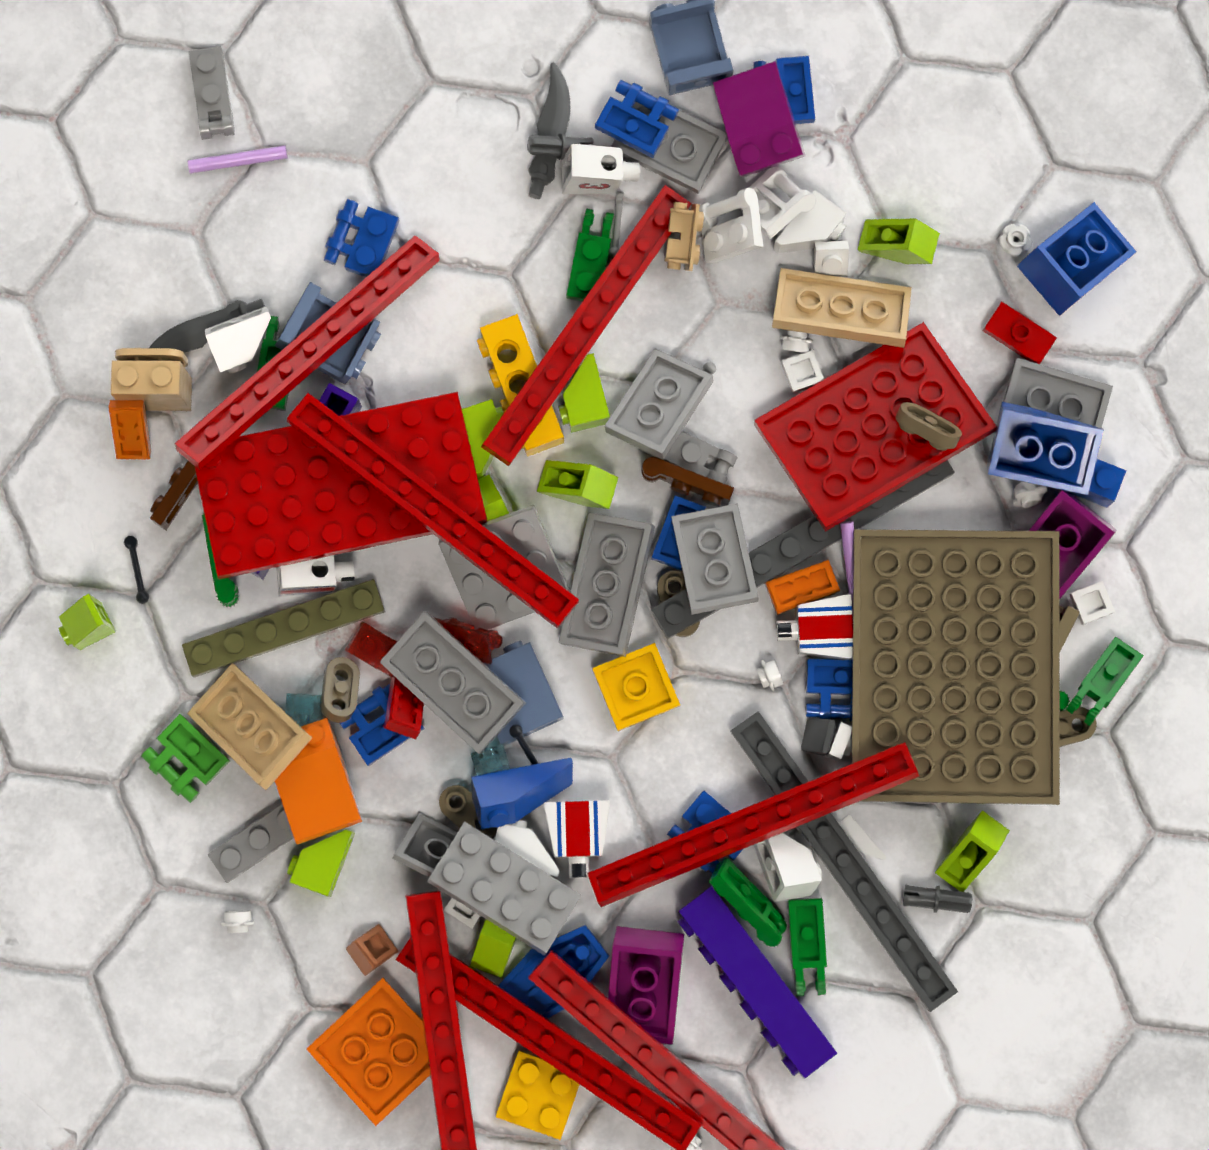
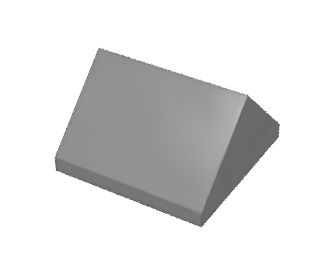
(424, 845)

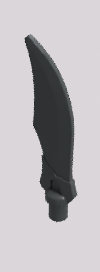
(552, 122)
(191, 333)

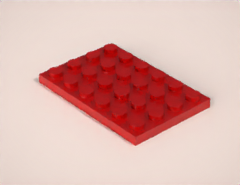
(844, 435)

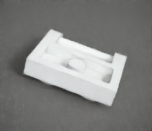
(772, 210)
(733, 236)

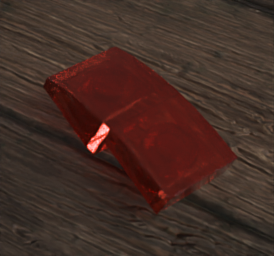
(370, 646)

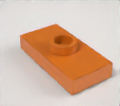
(130, 429)
(802, 587)

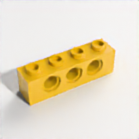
(510, 335)

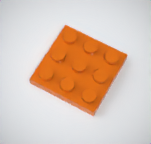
(375, 1051)

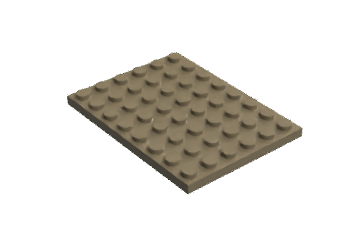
(959, 662)

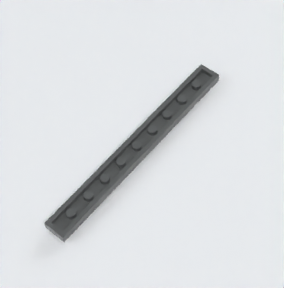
(795, 547)
(849, 869)

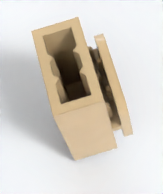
(152, 376)

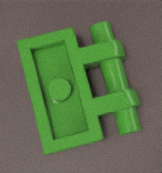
(192, 750)

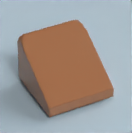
(371, 949)

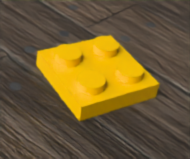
(636, 687)
(537, 1096)

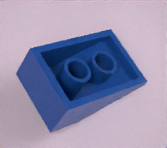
(1076, 258)
(1044, 449)

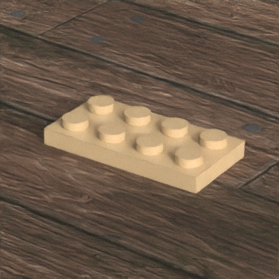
(842, 307)
(249, 726)

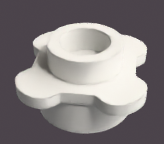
(1029, 495)

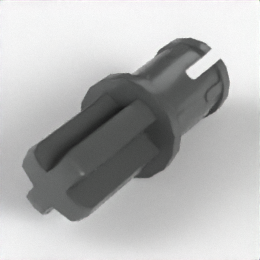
(554, 145)
(937, 899)

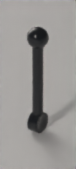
(131, 543)
(516, 732)

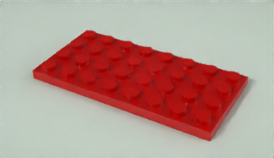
(288, 501)

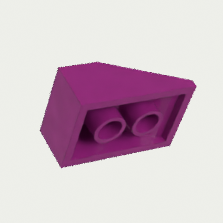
(758, 119)
(1080, 535)
(647, 978)

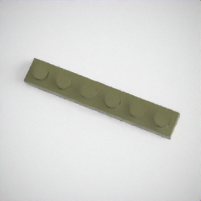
(283, 628)

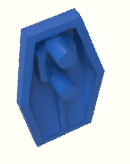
(576, 948)

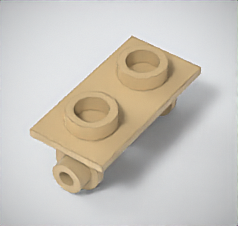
(687, 224)

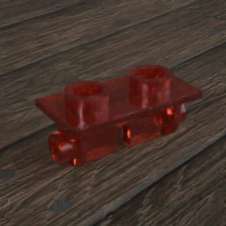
(478, 641)

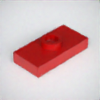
(1019, 334)
(403, 710)

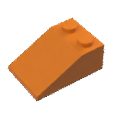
(317, 787)

